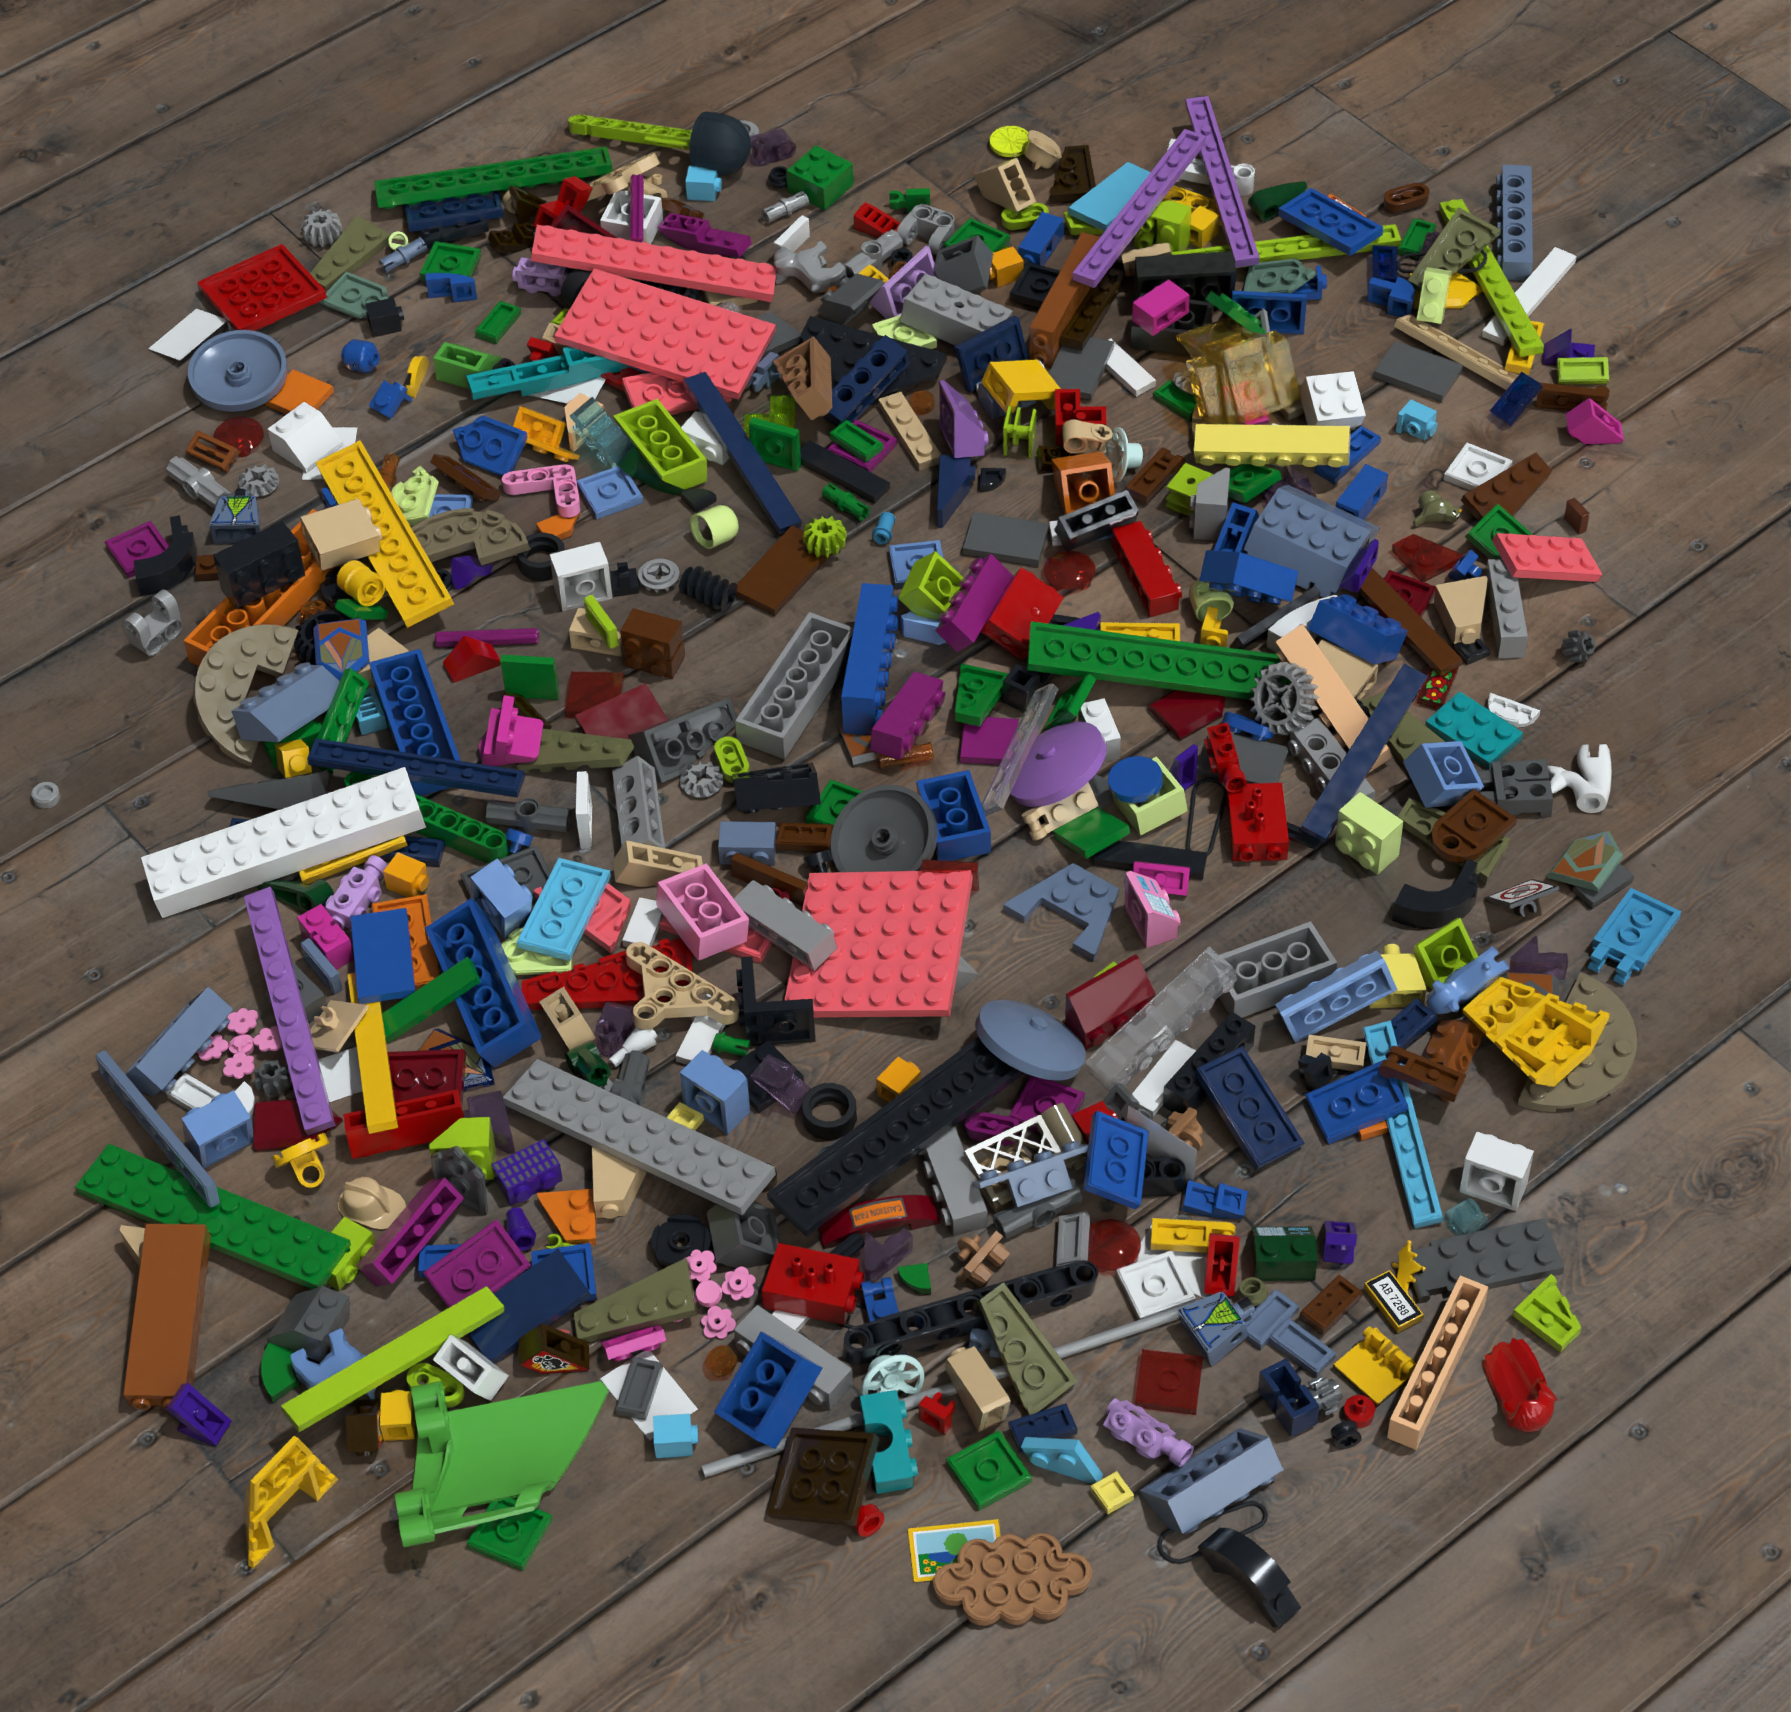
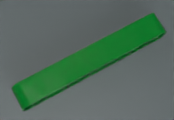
(455, 828)

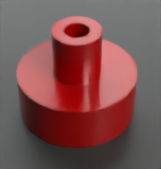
(1360, 1410)
(869, 1520)

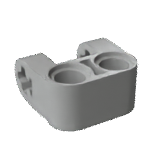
(929, 224)
(157, 628)

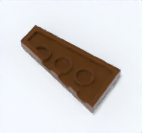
(1508, 488)

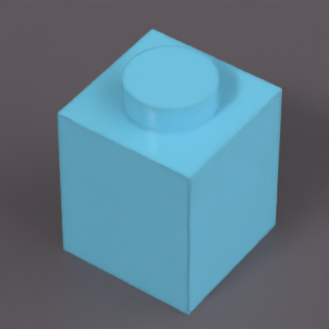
(702, 184)
(674, 1435)

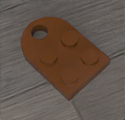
(1472, 826)

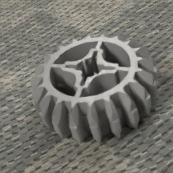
(1293, 699)

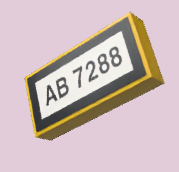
(1393, 1301)

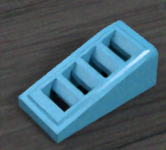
(372, 722)

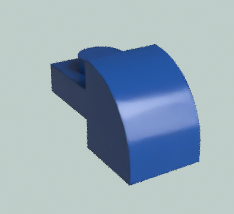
(1397, 296)

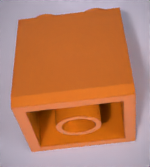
(1082, 480)

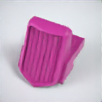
(510, 737)

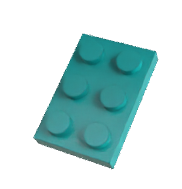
(1480, 730)

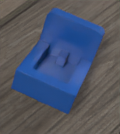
(1314, 287)
(389, 398)

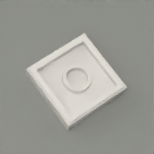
(1475, 466)
(584, 810)
(1155, 1285)

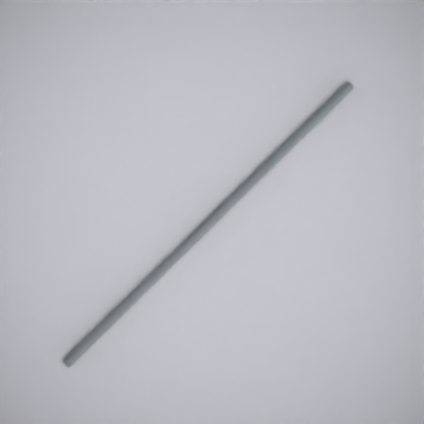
(949, 1389)

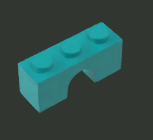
(883, 1415)

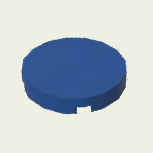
(1135, 779)

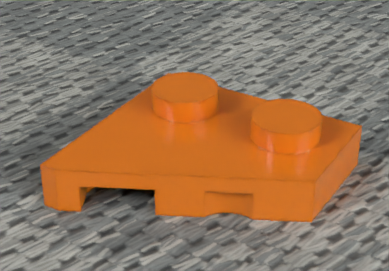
(571, 1214)

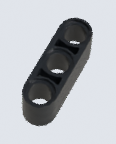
(1156, 1177)

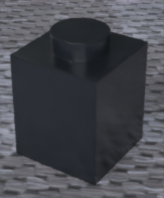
(384, 317)

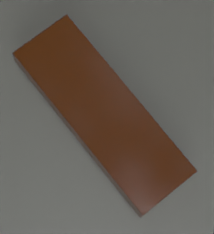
(750, 869)

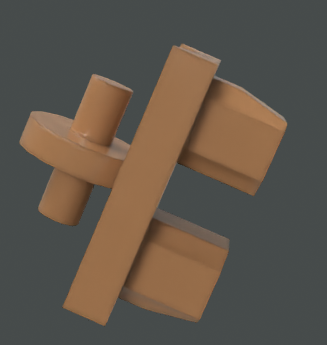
(1186, 1127)
(992, 1250)

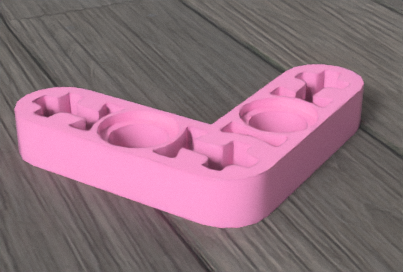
(553, 478)

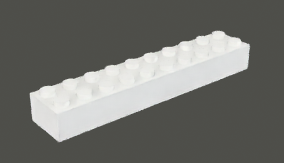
(282, 842)

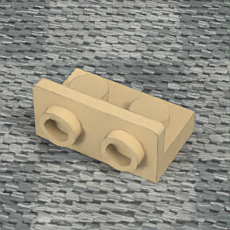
(1129, 257)

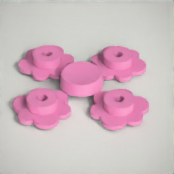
(243, 1044)
(710, 1293)

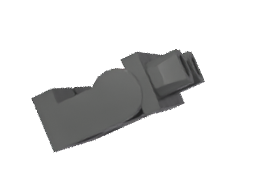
(1519, 786)

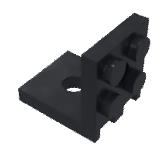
(765, 1019)

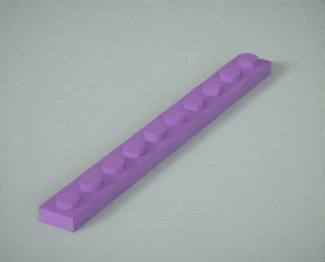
(1222, 183)
(1139, 208)
(289, 1011)

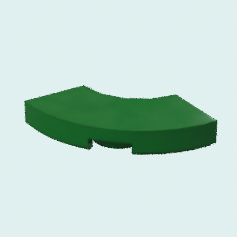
(277, 1371)

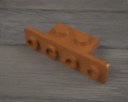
(1454, 1044)

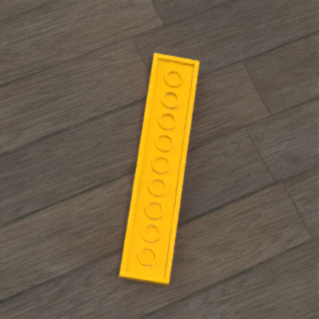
(401, 560)

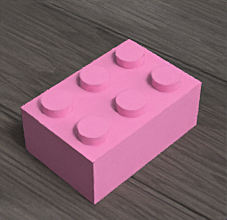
(702, 911)

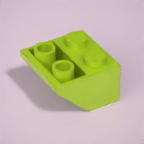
(1166, 224)
(474, 1137)

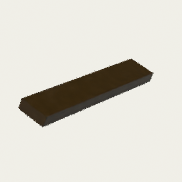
(1093, 308)

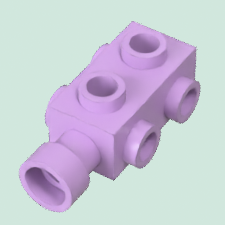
(540, 276)
(356, 892)
(1143, 1433)

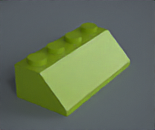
(664, 444)

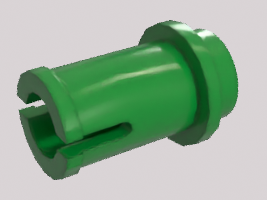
(729, 1044)

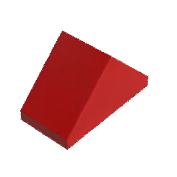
(470, 659)
(1221, 1264)

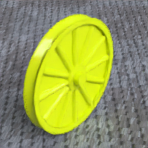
(1009, 141)

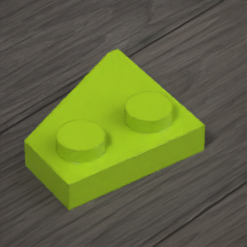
(1549, 1315)

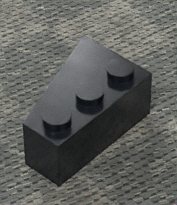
(776, 788)

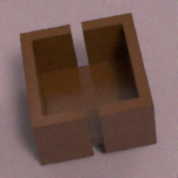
(652, 643)

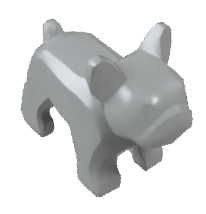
(808, 268)

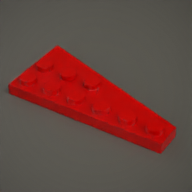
(605, 980)

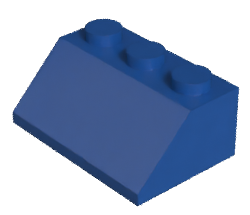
(1284, 310)

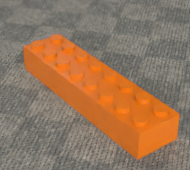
(270, 609)

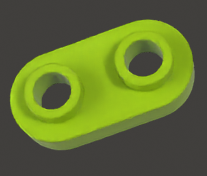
(1023, 218)
(732, 762)
(432, 1374)

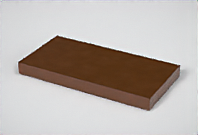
(779, 573)

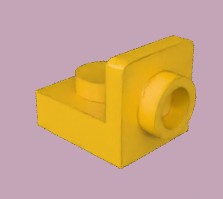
(1211, 630)

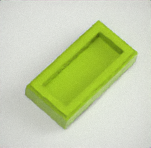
(1582, 370)
(601, 621)

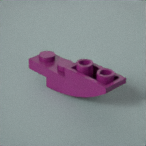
(699, 236)

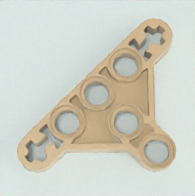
(620, 178)
(684, 998)

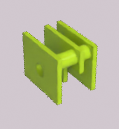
(1019, 431)
(1183, 486)

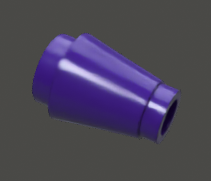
(520, 1229)

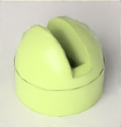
(397, 236)

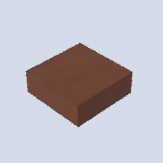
(1576, 515)

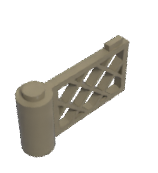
(1056, 1130)

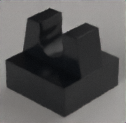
(624, 580)
(1316, 1070)

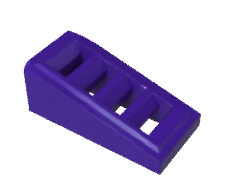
(1185, 767)

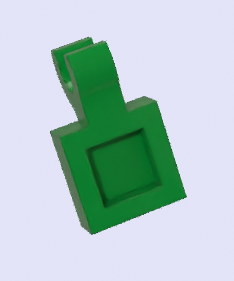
(909, 200)

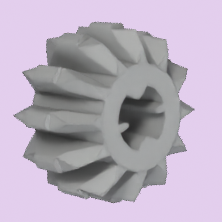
(321, 228)

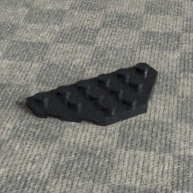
(849, 344)

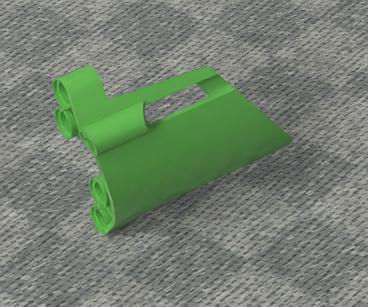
(490, 1455)

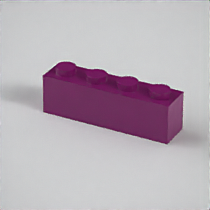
(973, 602)
(907, 715)
(410, 1232)

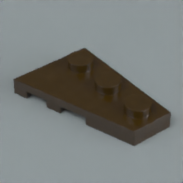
(1074, 175)

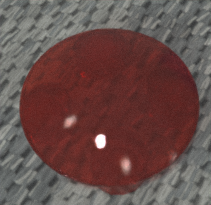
(240, 433)
(1069, 570)
(1113, 1245)

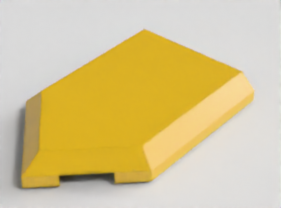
(1459, 293)

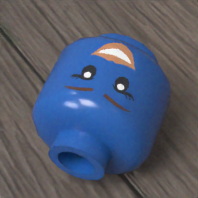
(360, 356)

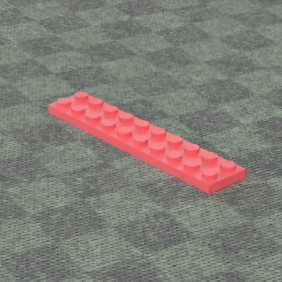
(654, 263)

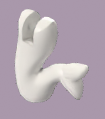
(1594, 790)

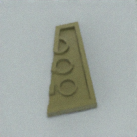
(1456, 245)
(350, 251)
(1408, 734)
(578, 749)
(1420, 822)
(645, 1304)
(1027, 1355)

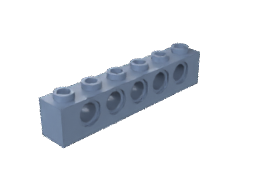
(1515, 221)

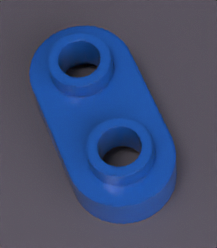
(1238, 723)

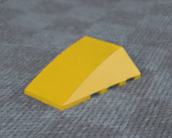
(1536, 1030)
(274, 1485)

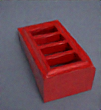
(867, 215)

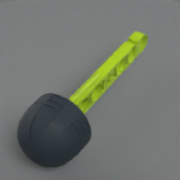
(713, 143)

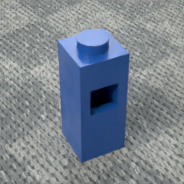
(1042, 239)
(1363, 492)

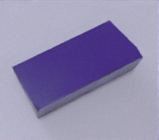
(1361, 567)

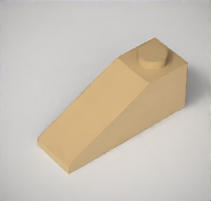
(647, 864)

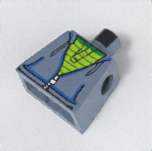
(235, 518)
(1216, 1324)

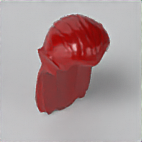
(1520, 1386)

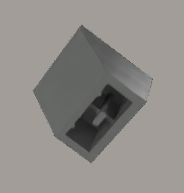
(965, 264)

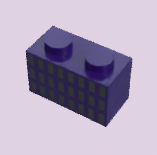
(527, 1172)

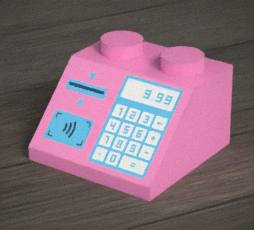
(1150, 910)

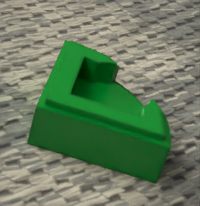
(915, 1277)

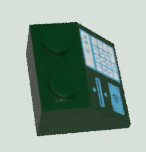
(1284, 1253)

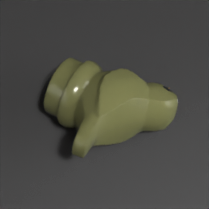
(1435, 509)

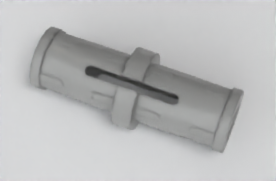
(785, 207)

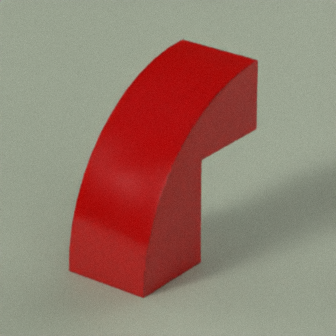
(572, 192)

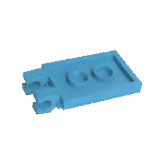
(1632, 934)

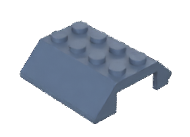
(1309, 538)

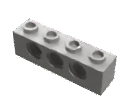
(1320, 754)
(638, 803)

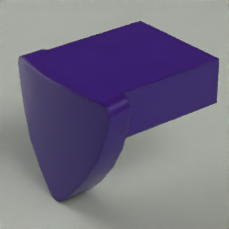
(466, 569)

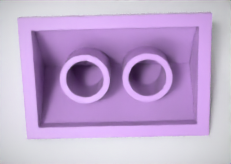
(891, 295)

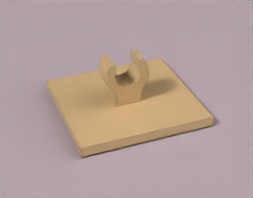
(336, 1024)

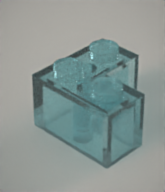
(600, 433)

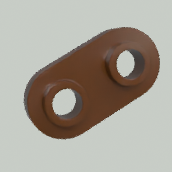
(1406, 197)

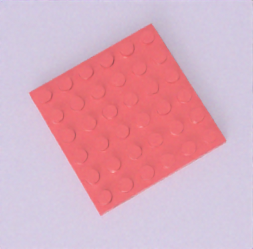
(893, 941)

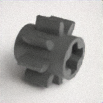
(1578, 646)
(271, 1078)
(1326, 1393)

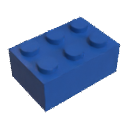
(1248, 577)
(1358, 629)
(958, 815)
(768, 1390)

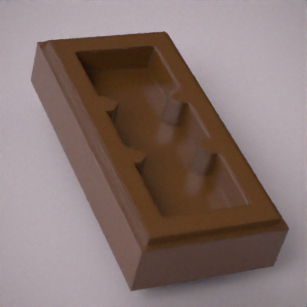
(804, 837)
(1331, 1304)

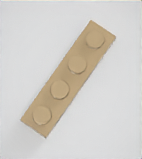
(910, 430)

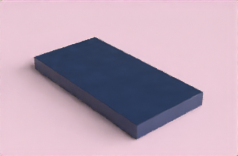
(453, 210)
(1249, 1108)
(530, 1299)

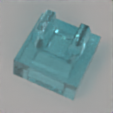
(1466, 1217)

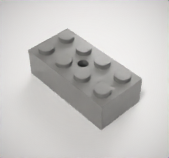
(949, 311)
(1276, 968)

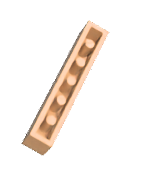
(1335, 700)
(1437, 1362)

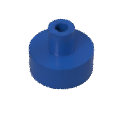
(518, 839)

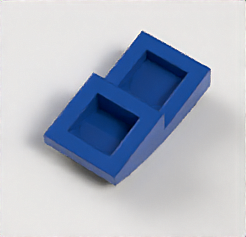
(448, 284)
(1218, 1202)

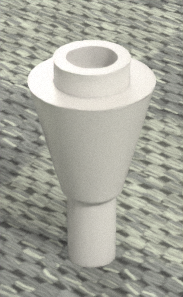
(638, 1041)

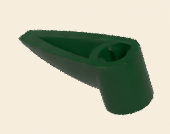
(1268, 201)
(637, 467)
(300, 895)

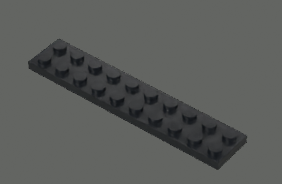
(891, 1136)

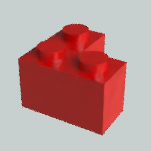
(1069, 408)

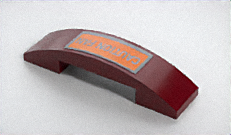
(878, 1215)

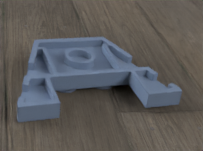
(1075, 896)

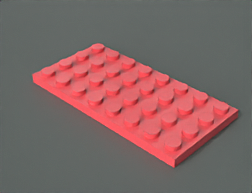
(664, 332)

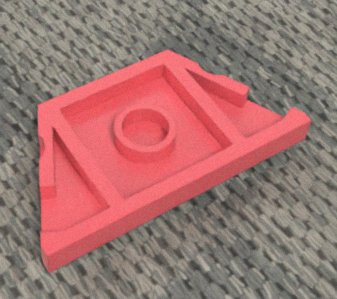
(607, 917)

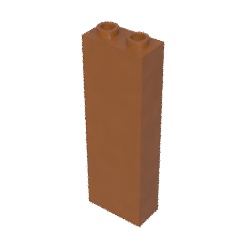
(1059, 305)
(167, 1313)

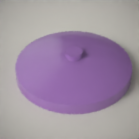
(1059, 764)

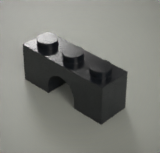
(1021, 684)

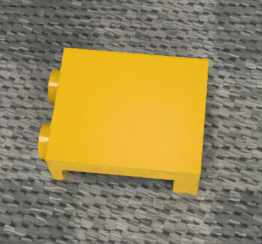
(1019, 381)

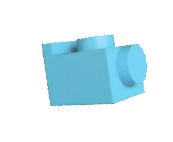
(1417, 420)

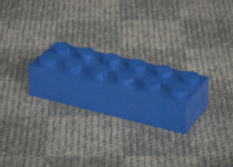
(869, 658)
(413, 710)
(496, 1006)

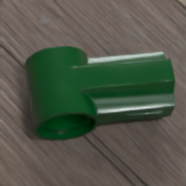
(588, 1063)

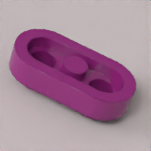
(985, 1125)

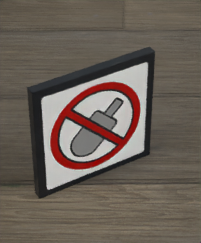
(1522, 895)

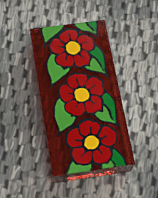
(1436, 688)

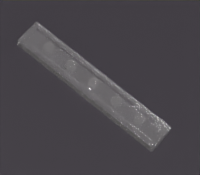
(1018, 749)

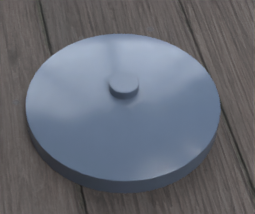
(237, 370)
(1030, 1040)

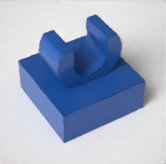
(1465, 567)

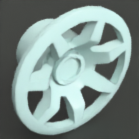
(1124, 454)
(889, 1374)

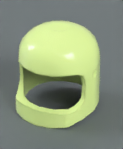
(721, 523)
(1202, 597)

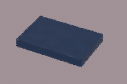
(995, 344)

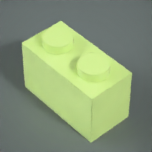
(1434, 295)

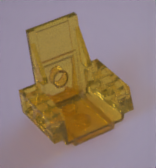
(1238, 372)

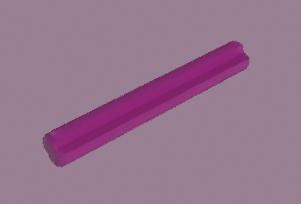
(636, 208)
(493, 636)

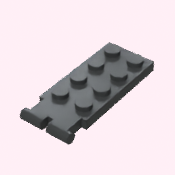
(1488, 1257)

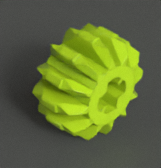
(824, 536)

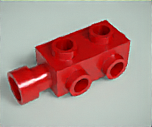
(1224, 758)

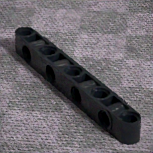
(948, 1319)

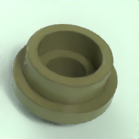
(1253, 1289)

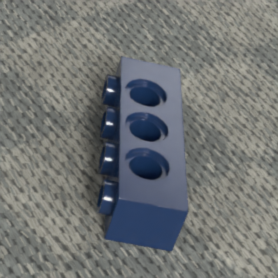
(878, 379)

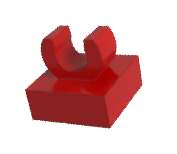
(541, 349)
(935, 1414)

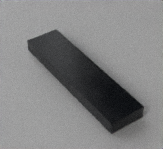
(843, 472)
(1261, 628)
(1124, 854)

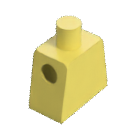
(1406, 977)

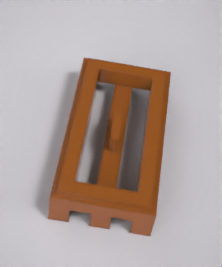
(228, 459)

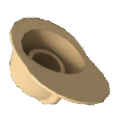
(1041, 150)
(370, 1203)

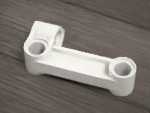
(1242, 173)

